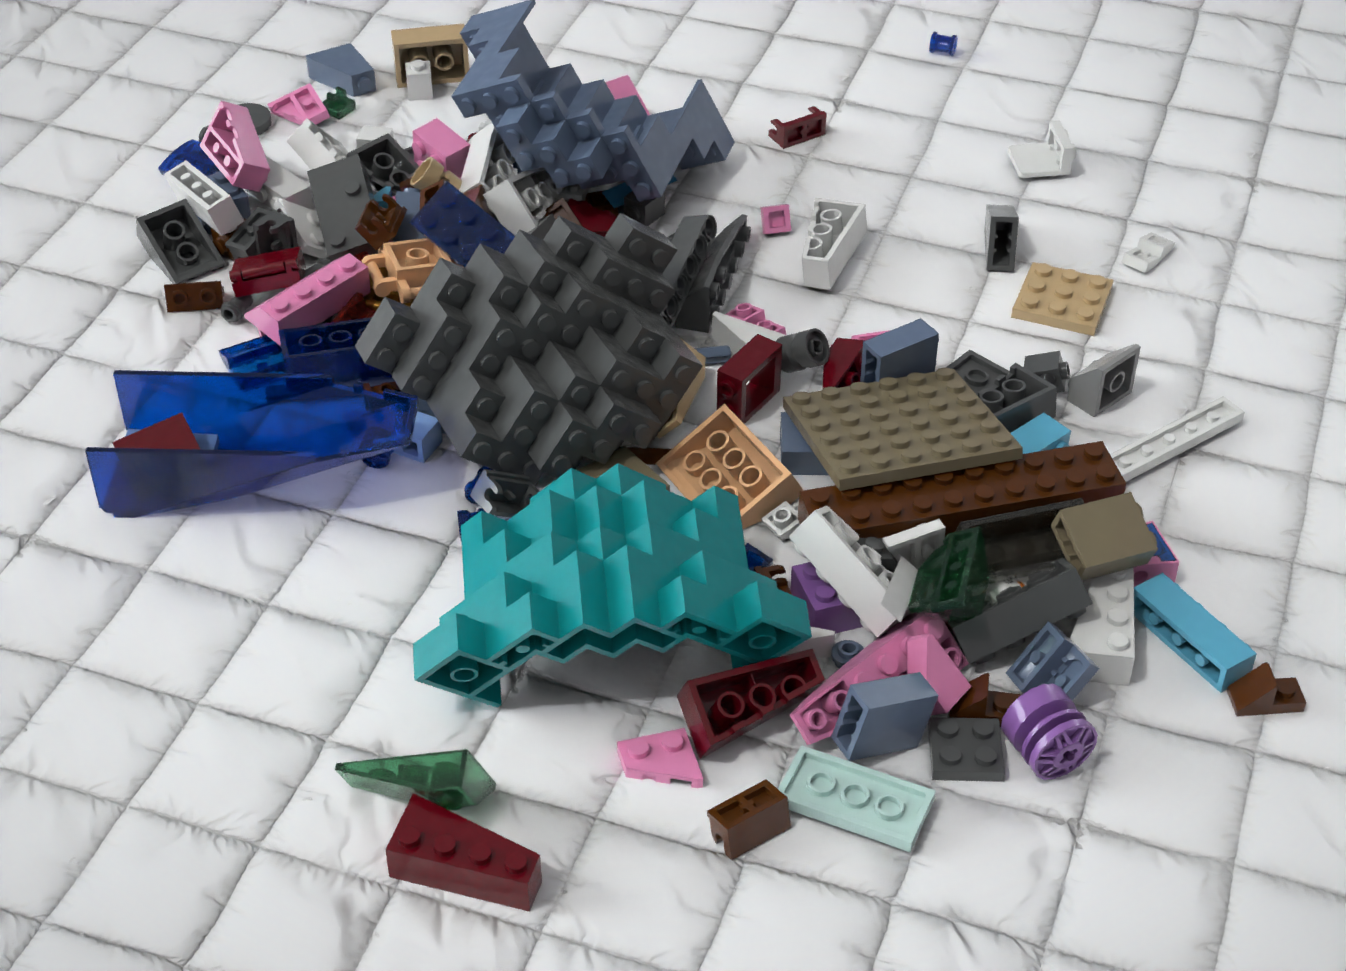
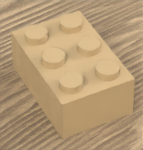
(436, 44)

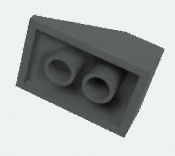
(178, 242)

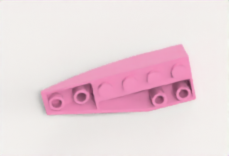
(879, 660)

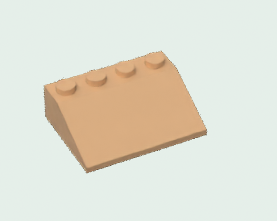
(733, 459)

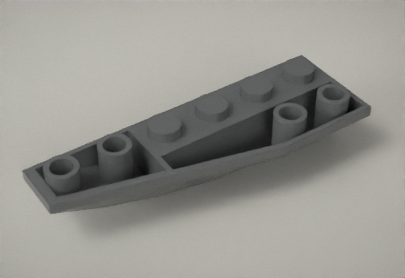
(714, 277)

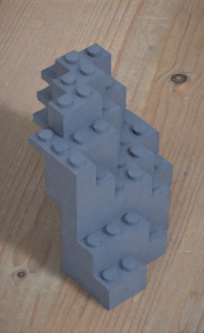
(575, 126)

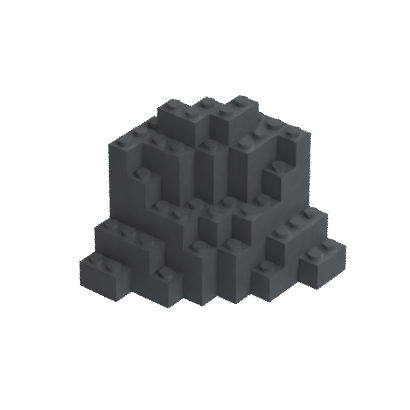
(542, 347)

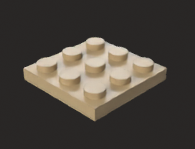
(1062, 298)

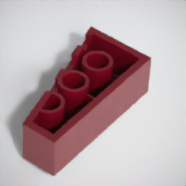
(742, 698)
(461, 857)

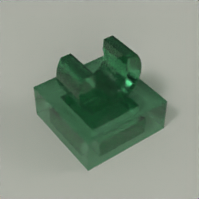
(338, 103)

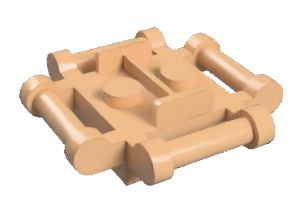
(407, 267)

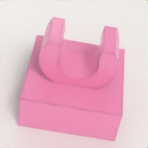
(775, 219)

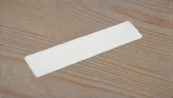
(900, 589)

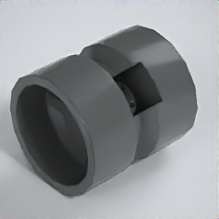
(804, 350)

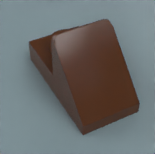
(1263, 694)
(982, 703)

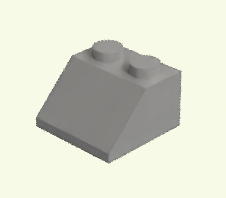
(1104, 381)

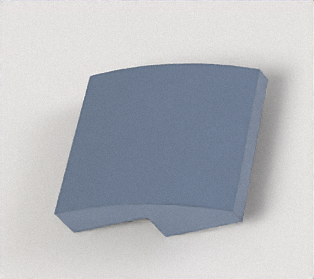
(1052, 660)

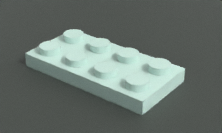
(856, 798)

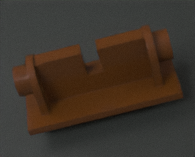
(194, 296)

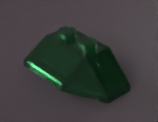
(953, 578)

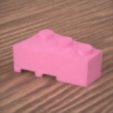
(235, 147)

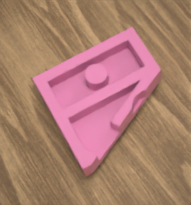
(300, 105)
(660, 758)

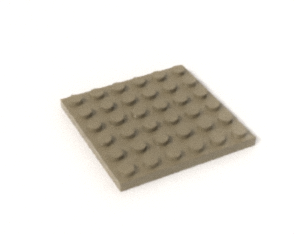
(900, 428)

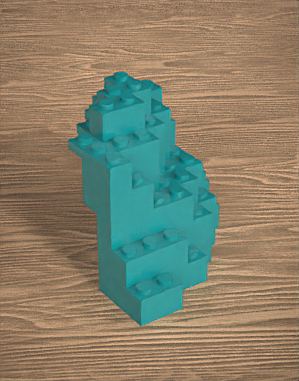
(601, 572)

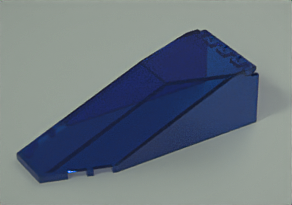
(267, 430)

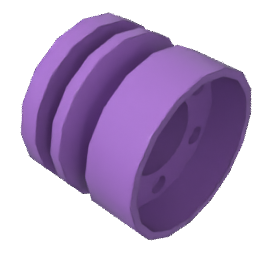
(1049, 731)

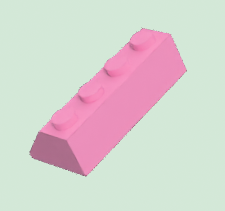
(312, 298)

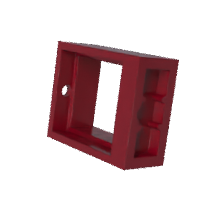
(757, 362)

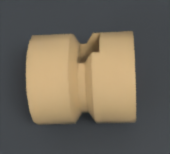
(431, 172)

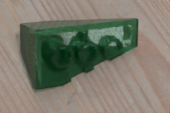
(444, 778)

